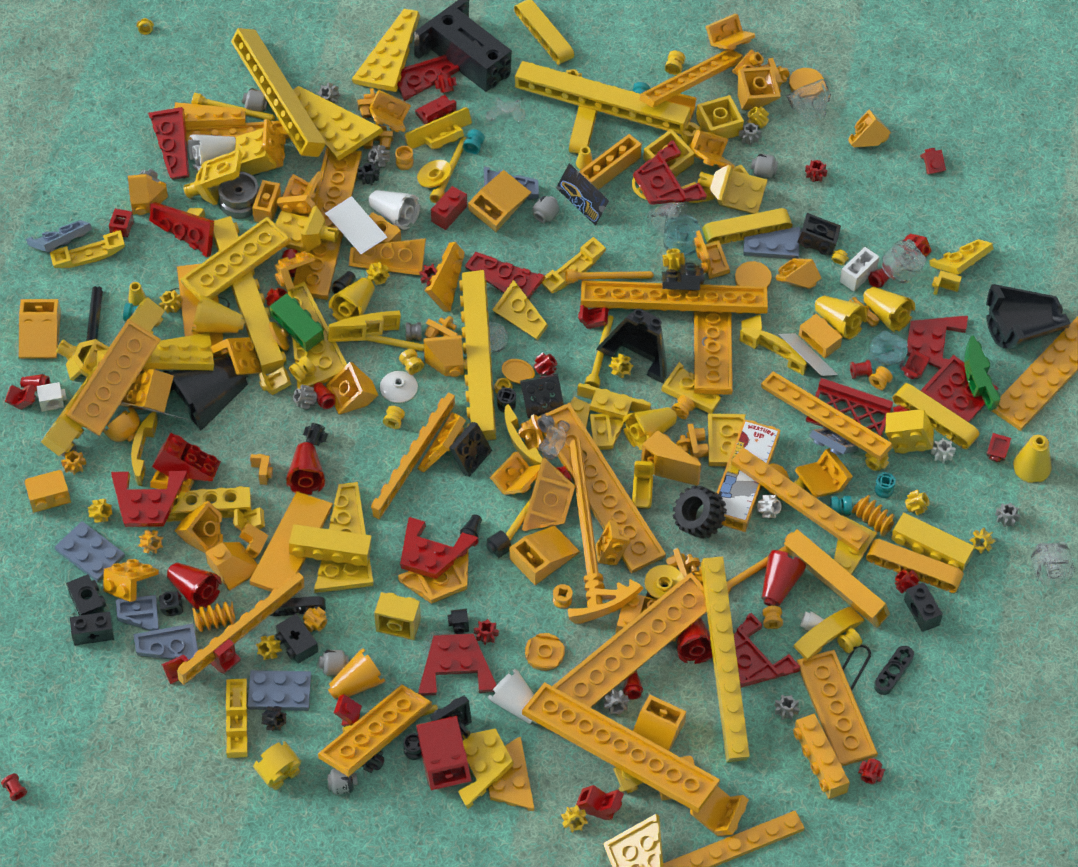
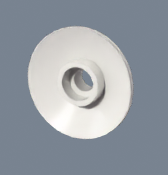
(398, 393)

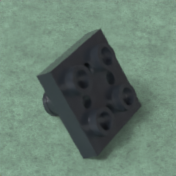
(541, 389)
(467, 446)
(458, 707)

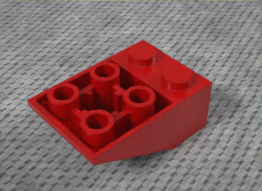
(182, 456)
(443, 753)

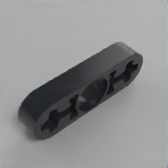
(300, 605)
(894, 662)

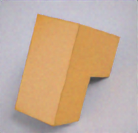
(255, 538)

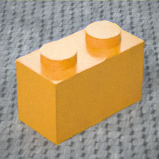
(820, 335)

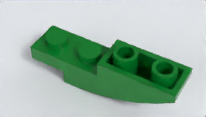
(976, 372)

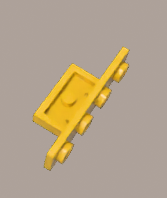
(440, 131)
(611, 403)

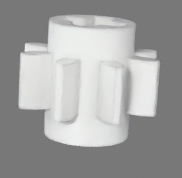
(943, 450)
(769, 506)

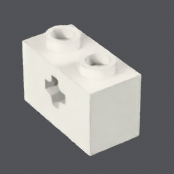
(859, 269)

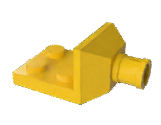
(213, 174)
(735, 189)
(304, 231)
(80, 357)

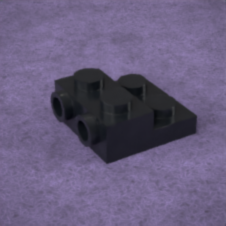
(819, 234)
(687, 279)

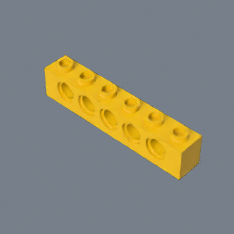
(221, 497)

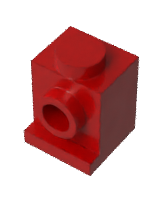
(119, 223)

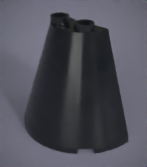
(1022, 315)
(643, 335)
(207, 390)

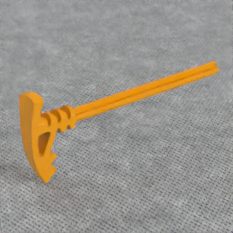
(594, 580)

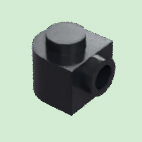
(498, 544)
(171, 603)
(459, 621)

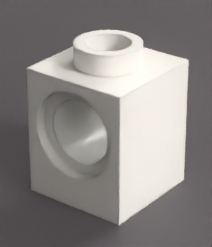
(51, 396)

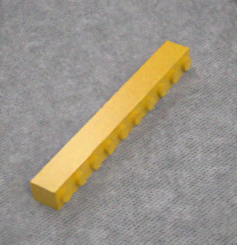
(278, 92)
(600, 97)
(251, 305)
(478, 352)
(64, 429)
(724, 659)

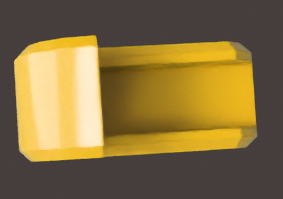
(643, 484)

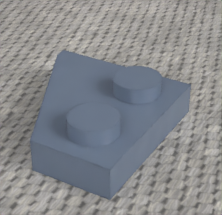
(139, 613)

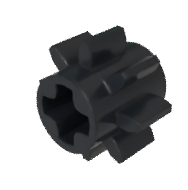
(368, 173)
(315, 434)
(273, 718)
(375, 762)

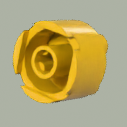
(277, 765)

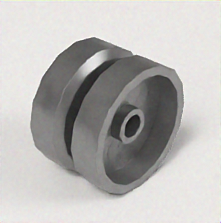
(238, 196)

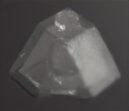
(810, 102)
(658, 216)

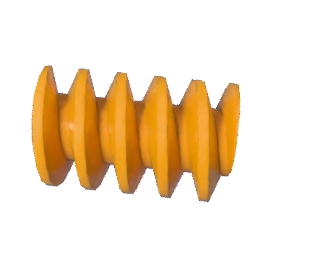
(873, 515)
(214, 617)

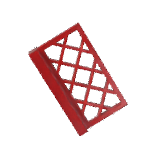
(858, 399)

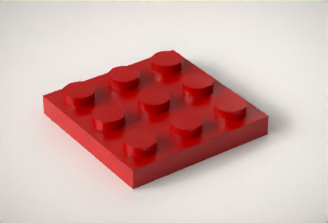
(952, 390)

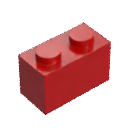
(449, 208)

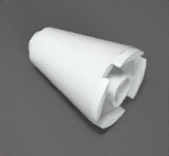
(207, 147)
(396, 207)
(512, 695)

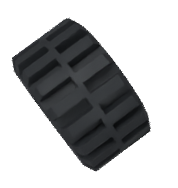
(687, 508)

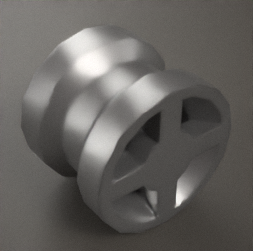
(413, 331)

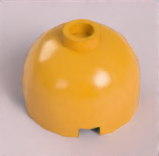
(123, 426)

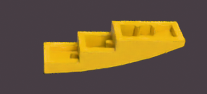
(364, 325)
(236, 718)

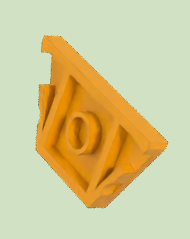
(451, 429)
(549, 498)
(448, 584)
(514, 785)

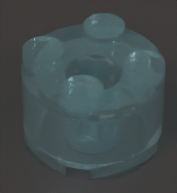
(680, 234)
(888, 351)

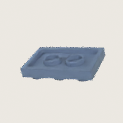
(838, 444)
(89, 551)
(279, 689)

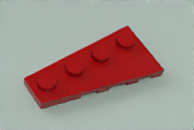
(422, 75)
(172, 140)
(502, 274)

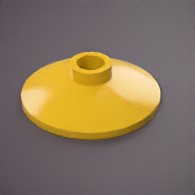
(434, 173)
(660, 576)

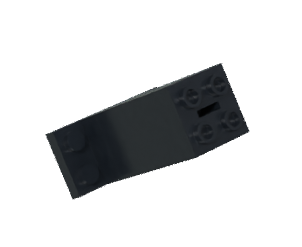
(465, 44)

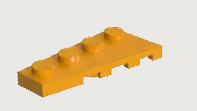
(207, 115)
(398, 256)
(445, 281)

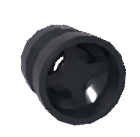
(504, 397)
(412, 742)

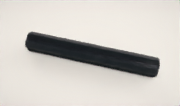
(94, 314)

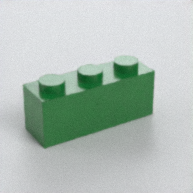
(297, 322)

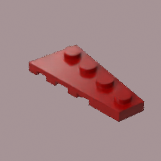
(185, 226)

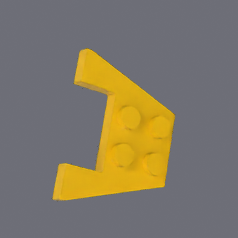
(488, 761)

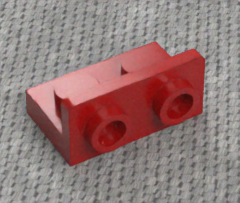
(436, 109)

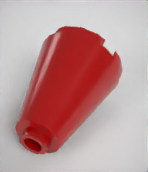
(305, 470)
(780, 577)
(195, 584)
(695, 643)

